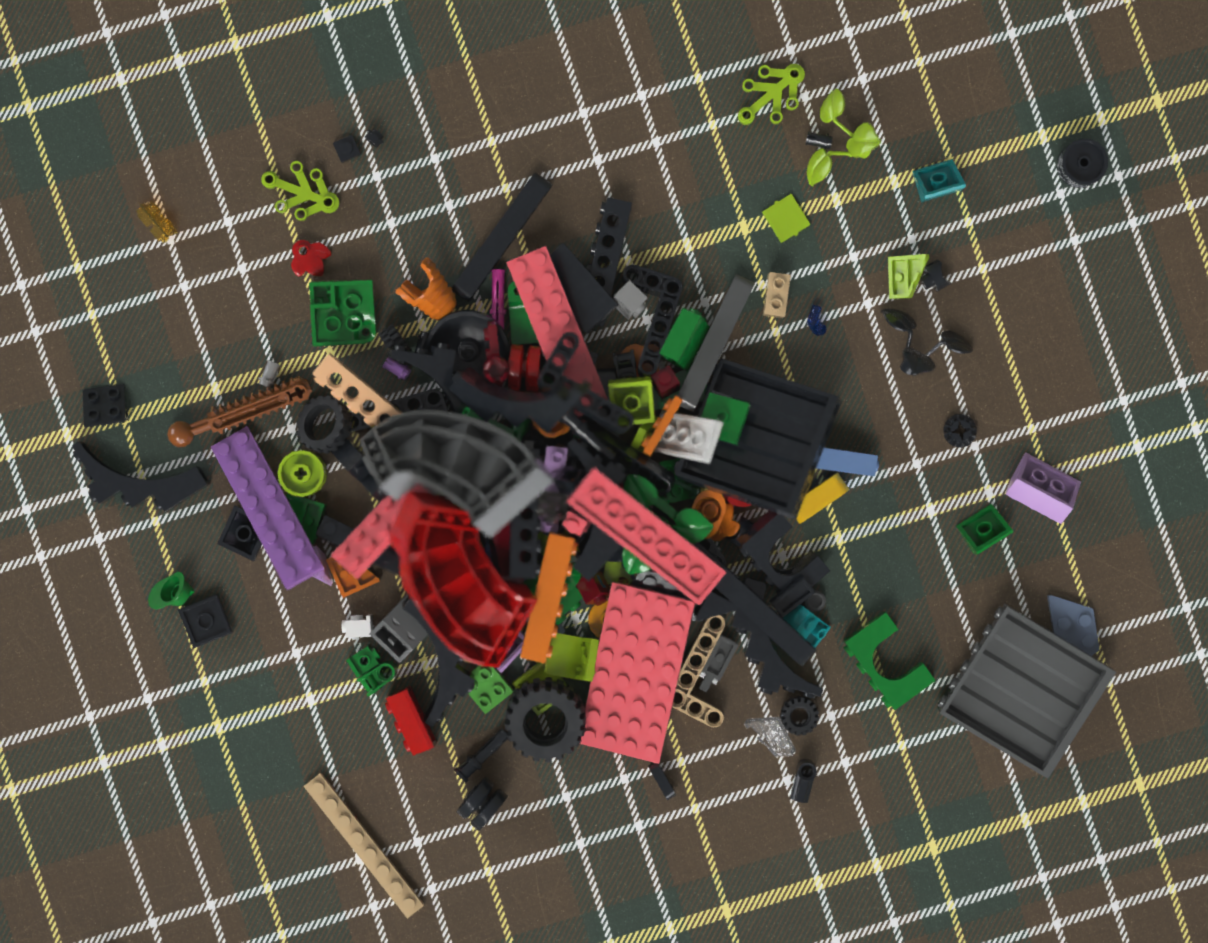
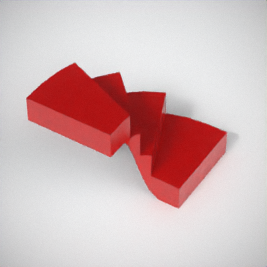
(455, 581)

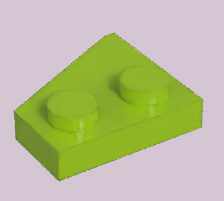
(905, 274)

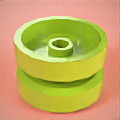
(290, 476)

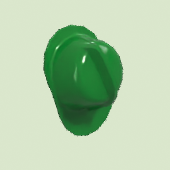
(170, 591)

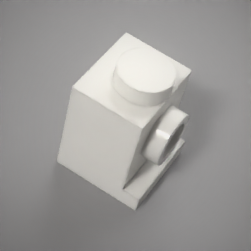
(357, 626)

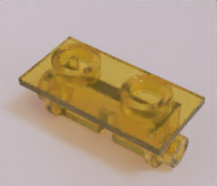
(149, 214)

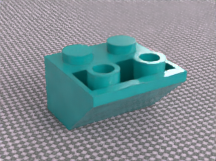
(807, 625)

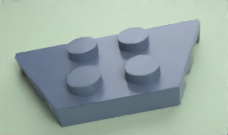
(1074, 623)

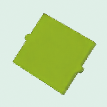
(786, 218)

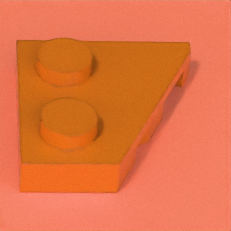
(347, 582)

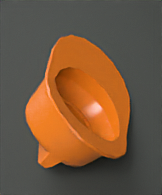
(713, 508)

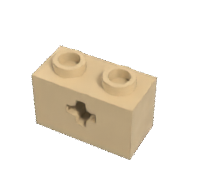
(776, 295)

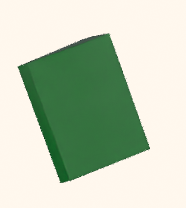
(984, 529)

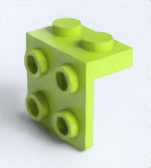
(572, 657)

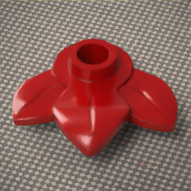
(311, 260)

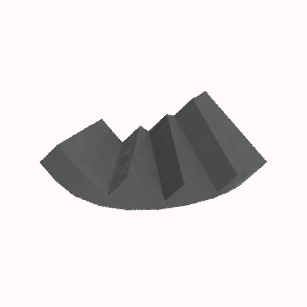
(458, 457)

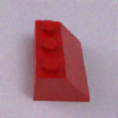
(410, 721)

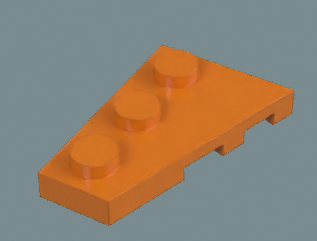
(661, 425)

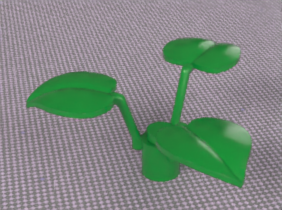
(689, 522)

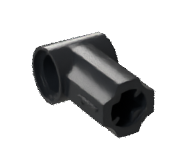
(803, 783)

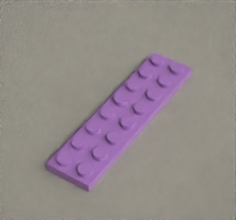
(267, 508)

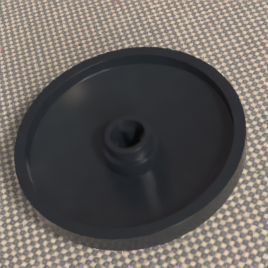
(466, 335)

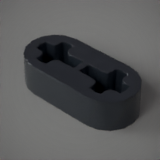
(662, 780)

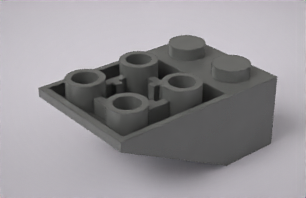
(398, 632)

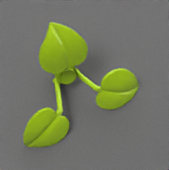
(859, 145)

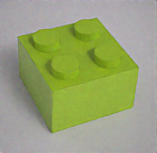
(633, 396)

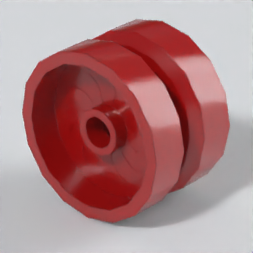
(524, 367)

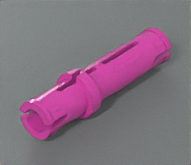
(497, 310)

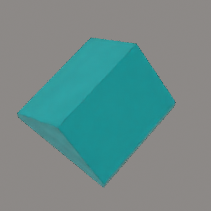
(938, 180)

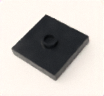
(205, 621)

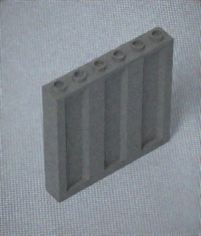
(1025, 690)

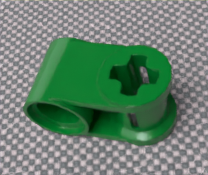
(375, 679)

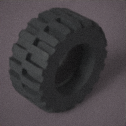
(545, 745)

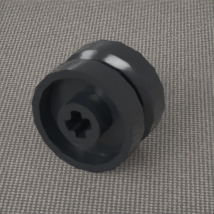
(1086, 151)
(479, 801)

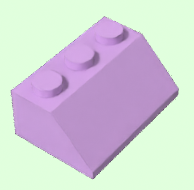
(1043, 488)

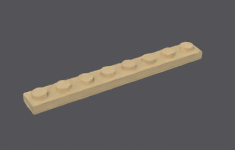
(364, 845)

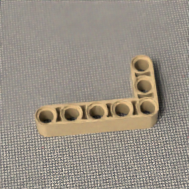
(694, 671)

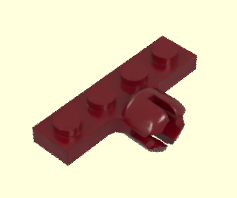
(496, 367)

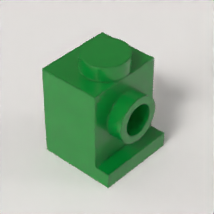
(355, 661)

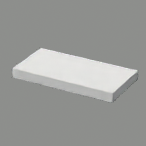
(689, 437)

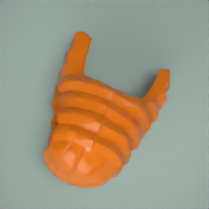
(436, 300)

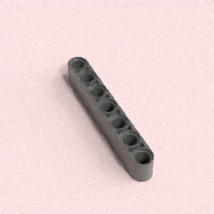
(715, 342)

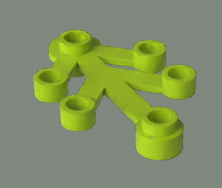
(774, 92)
(303, 193)

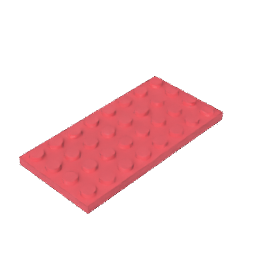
(636, 671)

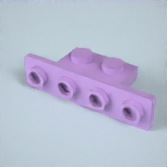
(555, 461)

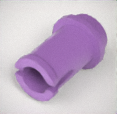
(397, 369)

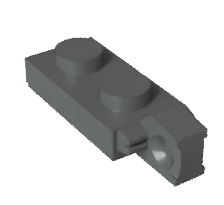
(717, 662)

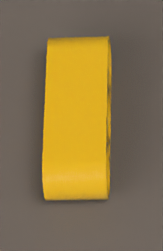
(822, 496)

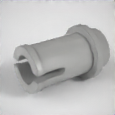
(269, 374)

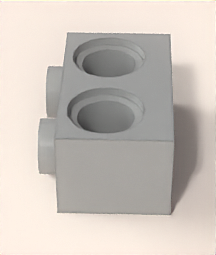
(630, 301)

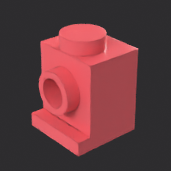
(575, 523)

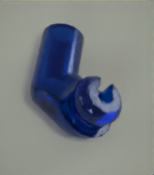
(814, 322)

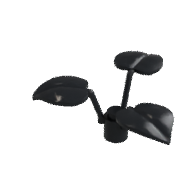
(915, 361)

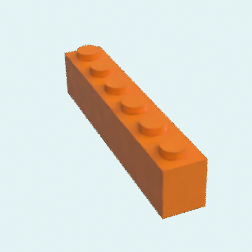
(548, 592)

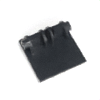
(104, 405)

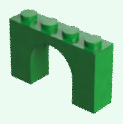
(894, 690)

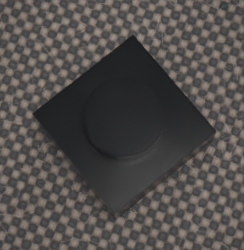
(346, 149)

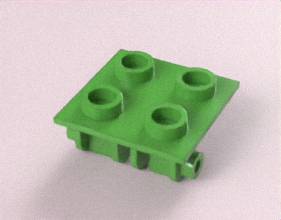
(489, 688)

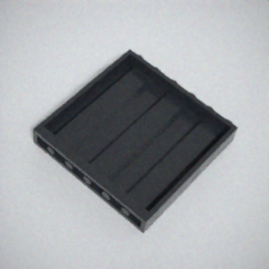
(777, 444)

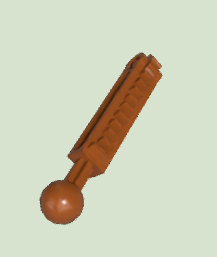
(183, 433)

